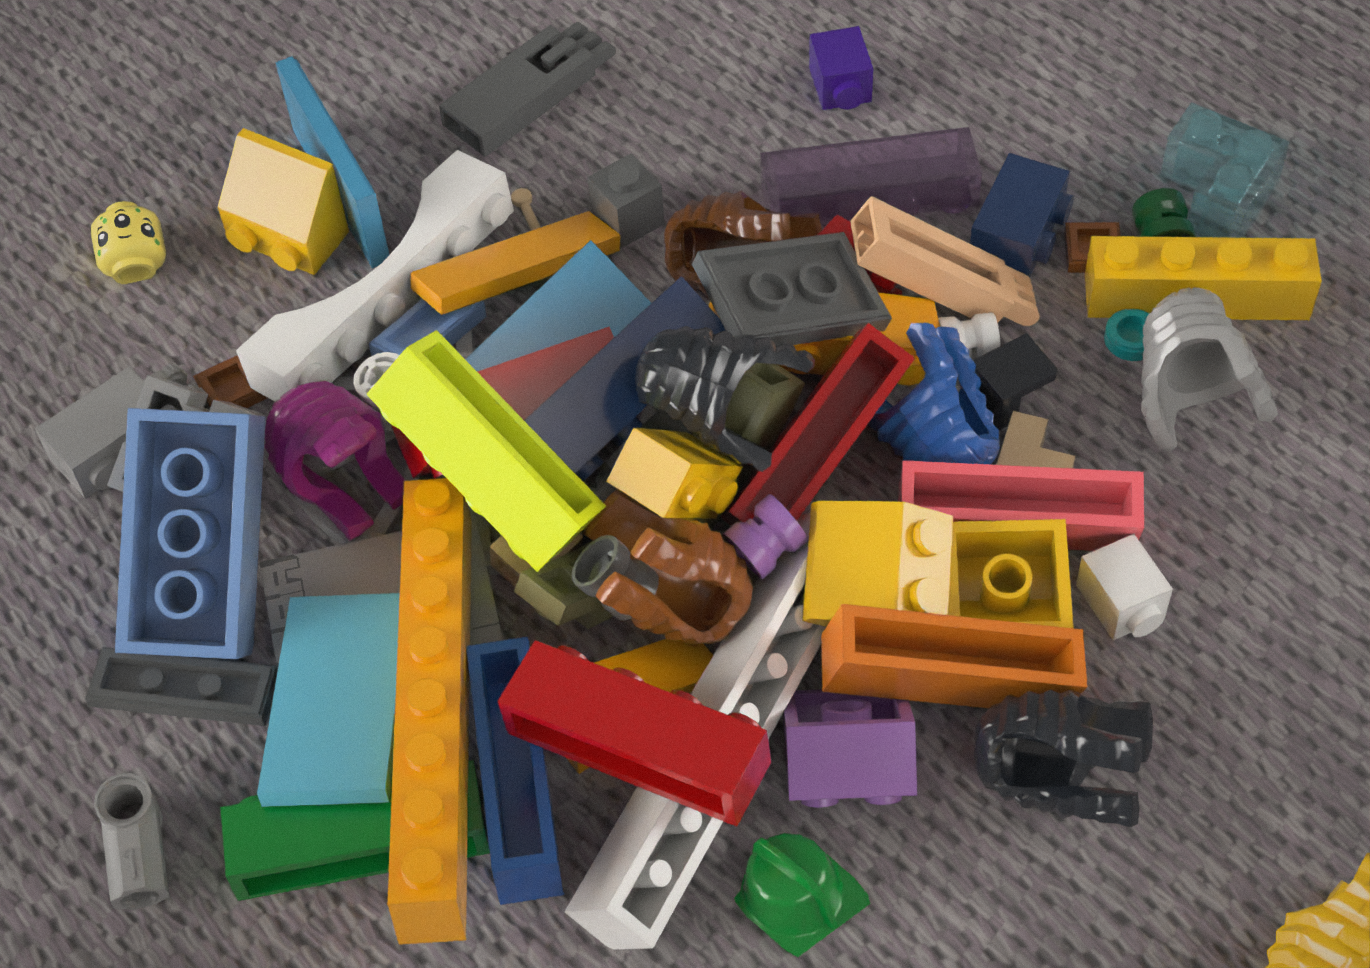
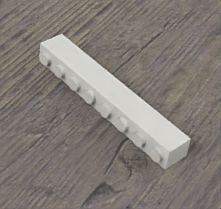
(662, 842)

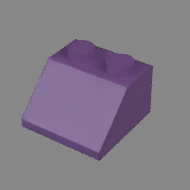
(849, 748)

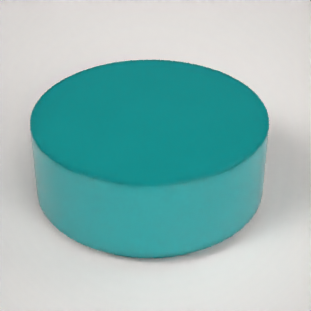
(1125, 334)

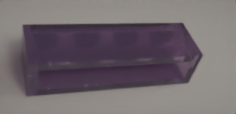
(905, 171)

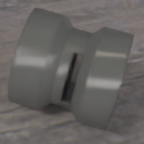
(601, 560)

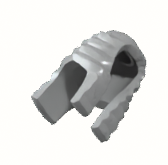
(1194, 359)

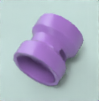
(766, 536)

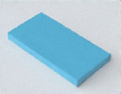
(333, 703)

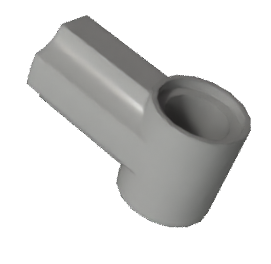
(133, 844)

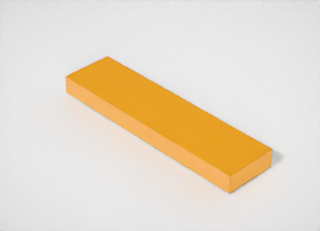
(510, 262)

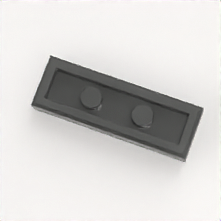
(183, 686)

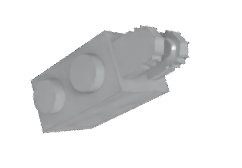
(90, 432)

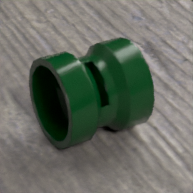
(1162, 214)

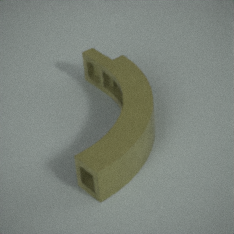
(754, 412)

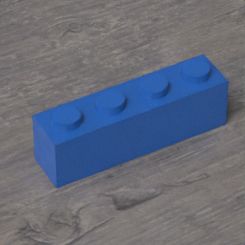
(513, 783)

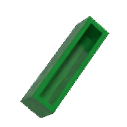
(318, 845)

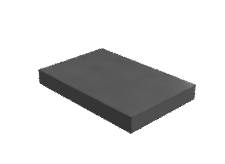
(791, 289)

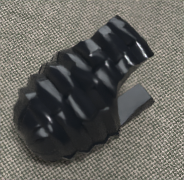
(696, 376)
(1049, 741)

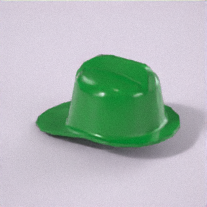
(797, 892)

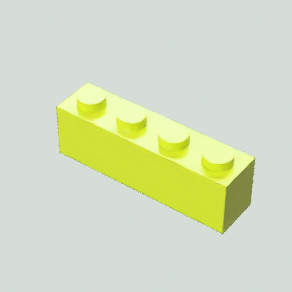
(485, 450)

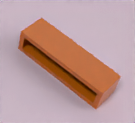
(947, 657)

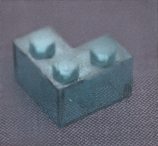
(1227, 167)

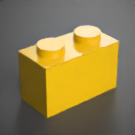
(675, 474)

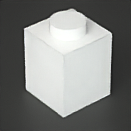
(1124, 588)

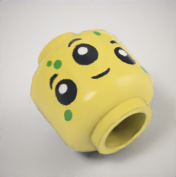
(128, 242)

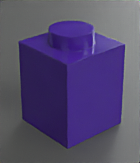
(841, 68)

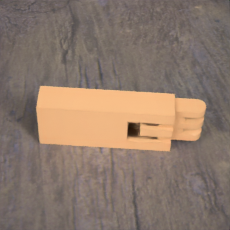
(940, 265)

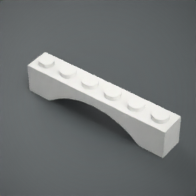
(318, 342)

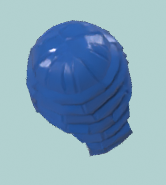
(934, 418)

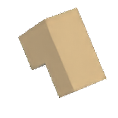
(1025, 442)

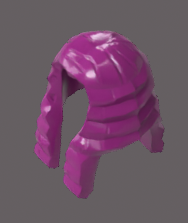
(331, 426)

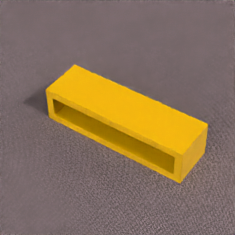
(1248, 274)

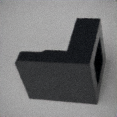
(1011, 374)

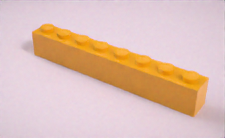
(431, 718)

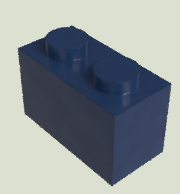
(1022, 213)

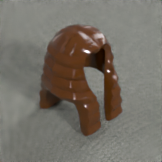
(724, 223)

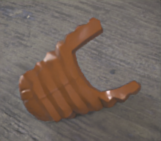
(700, 577)

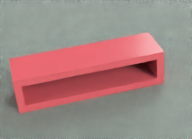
(1095, 503)

